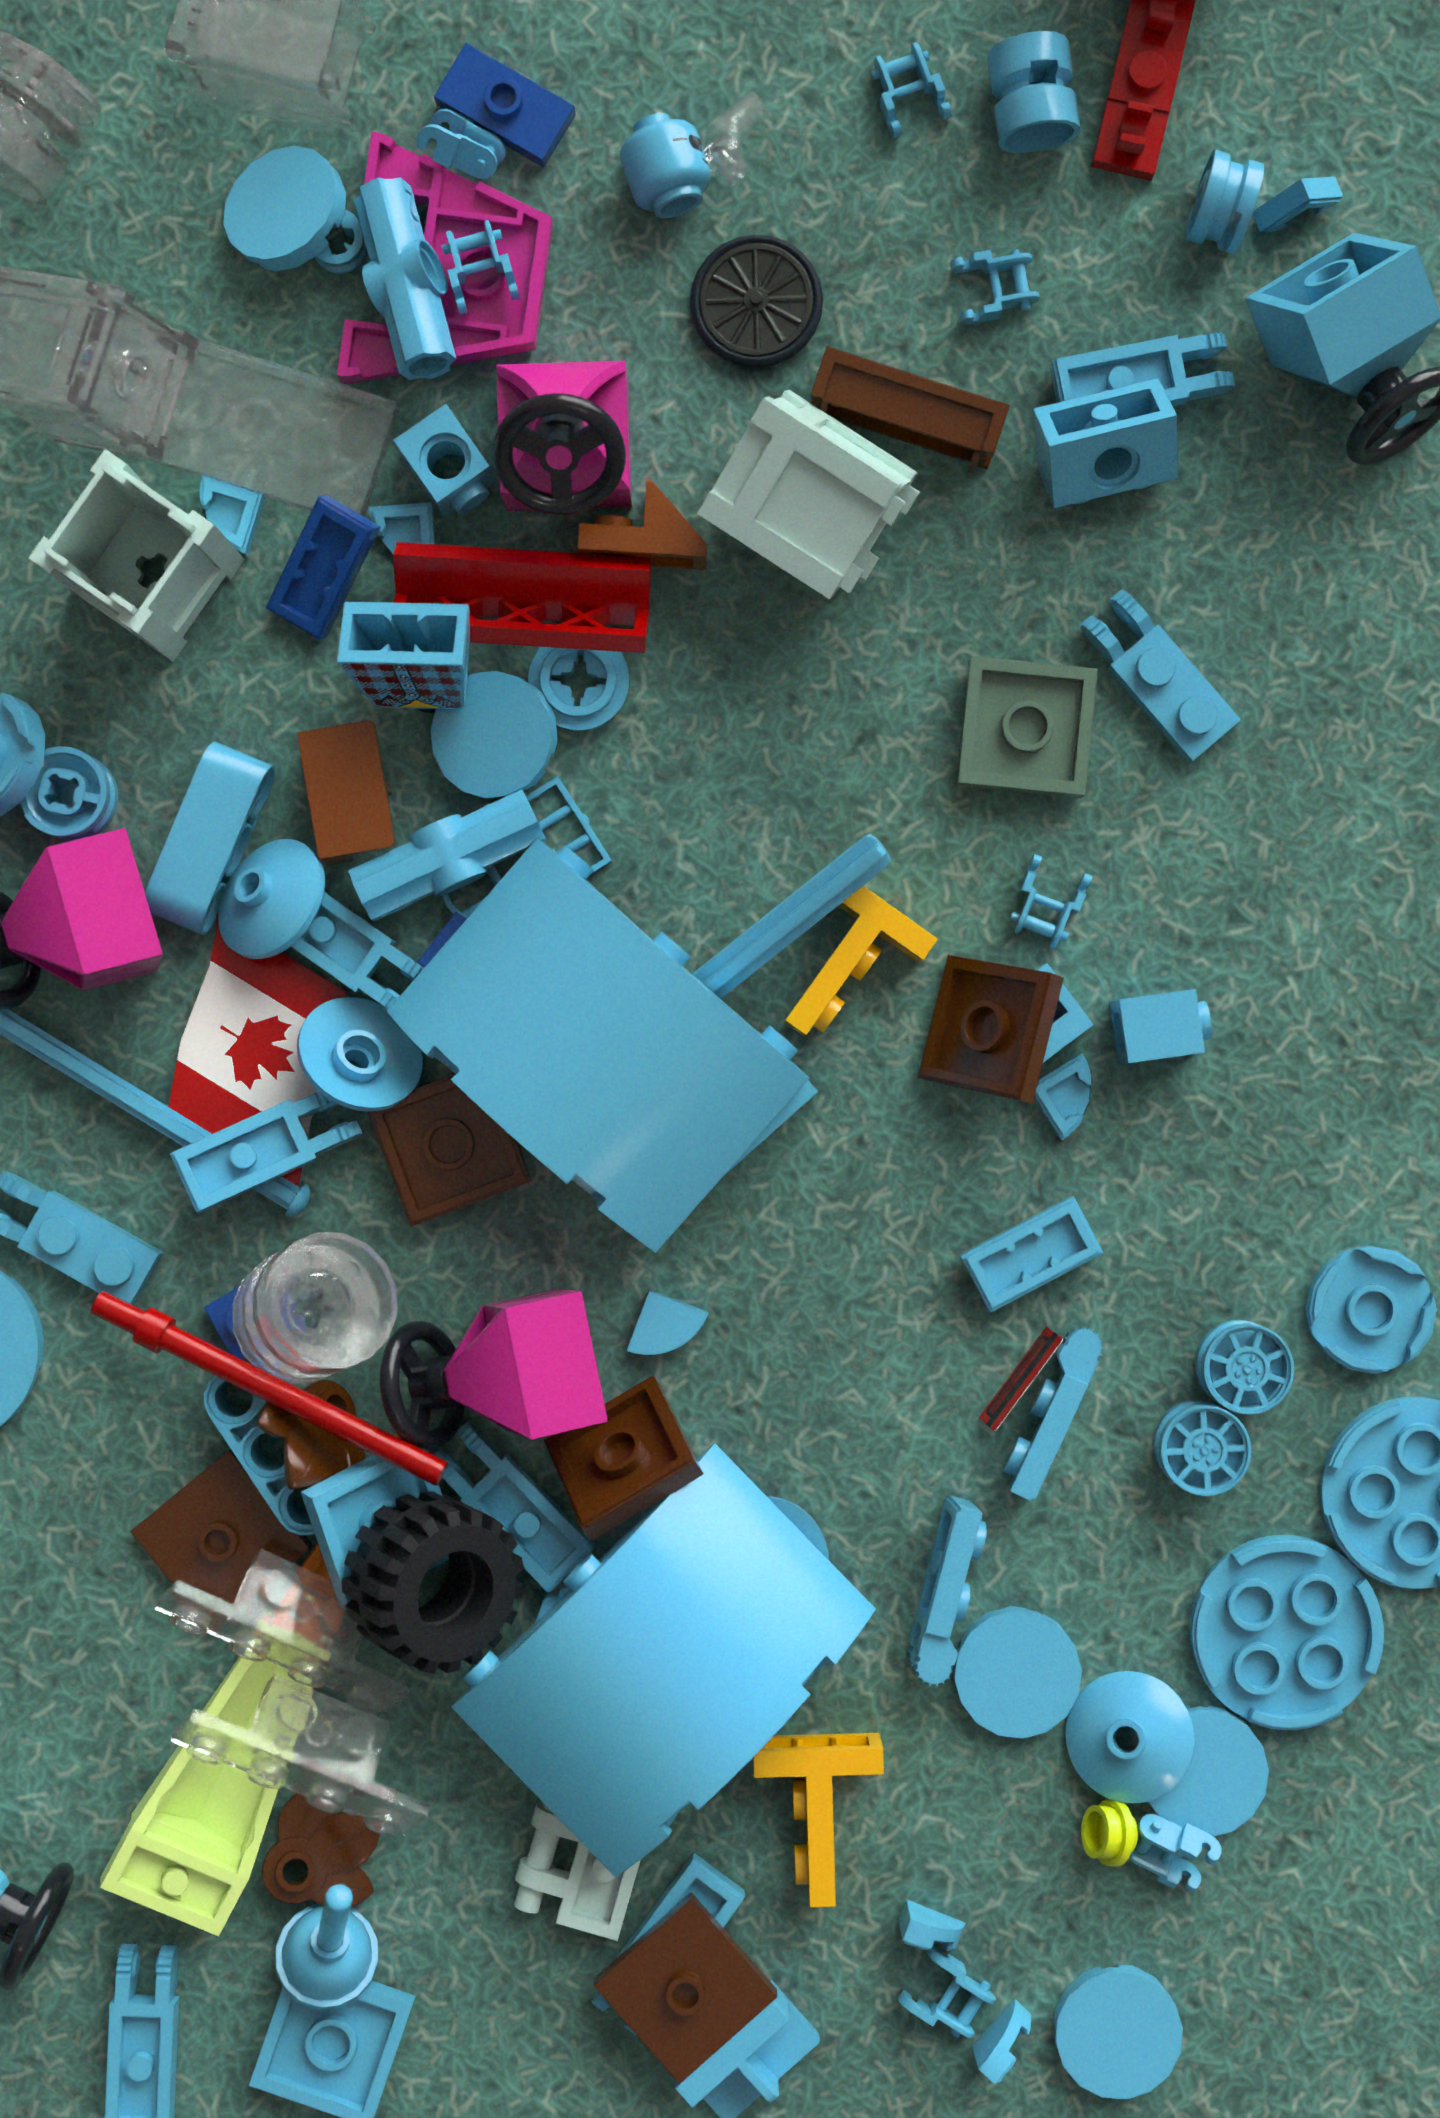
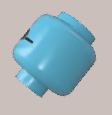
(665, 165)

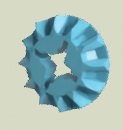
(599, 702)

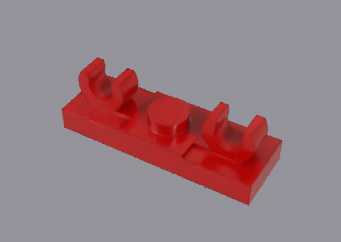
(1142, 87)

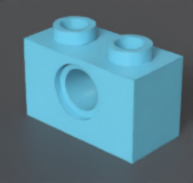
(1106, 443)

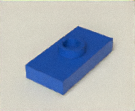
(505, 104)
(322, 566)

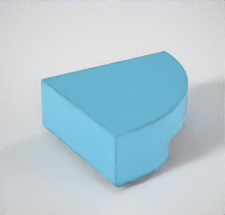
(1306, 193)
(232, 511)
(404, 523)
(1065, 1095)
(665, 1325)
(923, 1926)
(993, 2045)

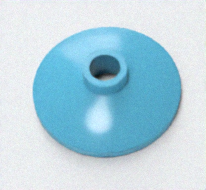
(271, 899)
(369, 1036)
(1162, 1728)

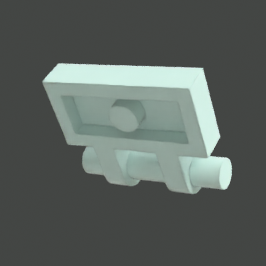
(589, 1892)

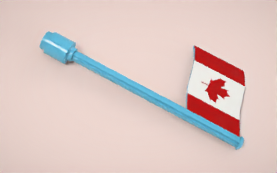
(230, 1060)

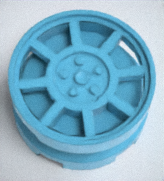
(1224, 201)
(71, 795)
(1244, 1366)
(1202, 1447)

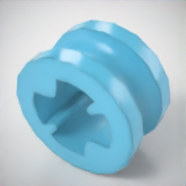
(354, 253)

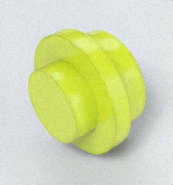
(1109, 1833)

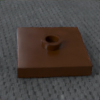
(990, 1028)
(445, 1151)
(625, 1462)
(215, 1529)
(685, 1987)

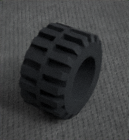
(468, 1606)

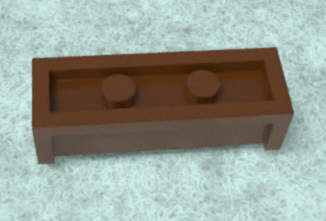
(909, 407)

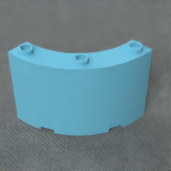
(597, 1045)
(665, 1663)

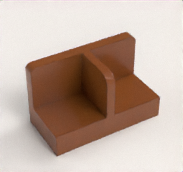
(346, 791)

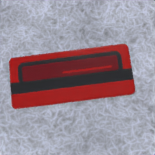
(1020, 1378)

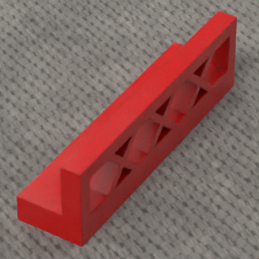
(532, 588)

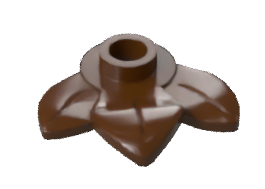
(309, 1450)
(330, 1847)

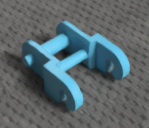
(929, 83)
(462, 145)
(473, 241)
(991, 266)
(1039, 926)
(1163, 1844)
(939, 2011)

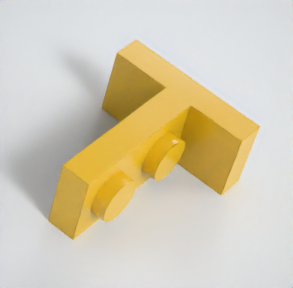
(856, 956)
(818, 1759)

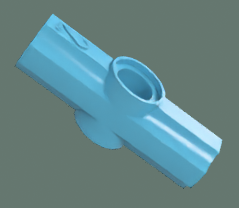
(404, 278)
(446, 855)

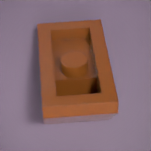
(663, 537)

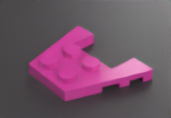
(493, 321)

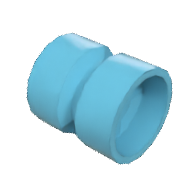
(1031, 81)

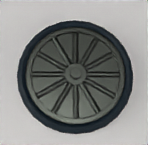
(756, 301)

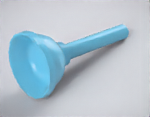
(327, 1953)

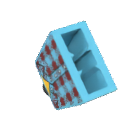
(407, 653)

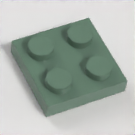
(1026, 727)

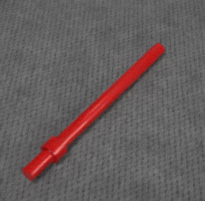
(158, 1332)

